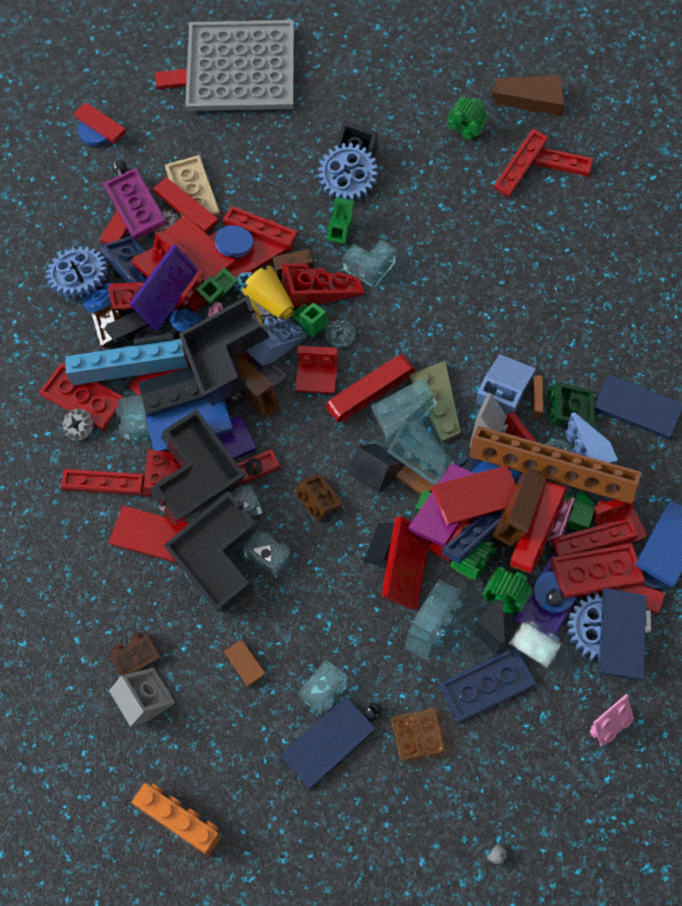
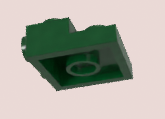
(569, 399)

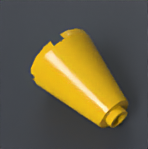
(268, 292)

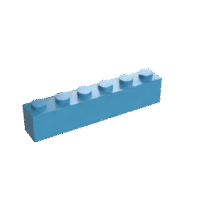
(126, 362)

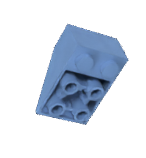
(283, 337)
(506, 382)
(589, 441)

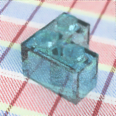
(370, 266)

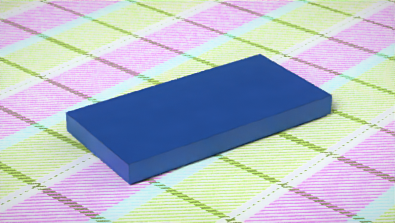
(215, 416)
(663, 549)

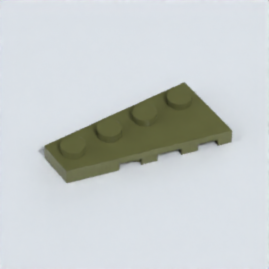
(444, 413)

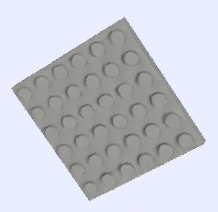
(240, 65)

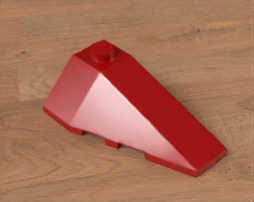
(316, 286)

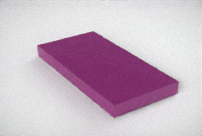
(135, 203)
(429, 520)

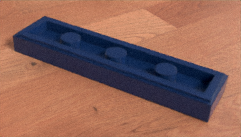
(472, 537)

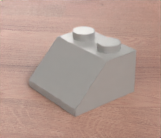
(491, 416)
(141, 696)

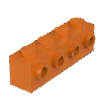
(177, 820)

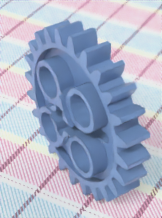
(341, 158)
(64, 279)
(580, 618)

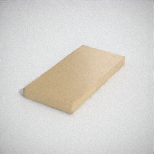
(192, 179)

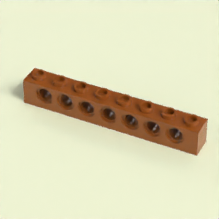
(555, 464)

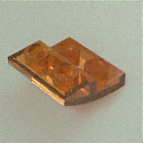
(418, 735)

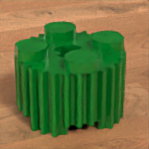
(468, 117)
(475, 563)
(510, 588)

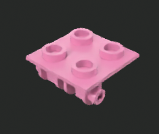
(561, 520)
(612, 721)

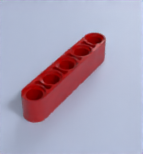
(370, 388)
(533, 542)

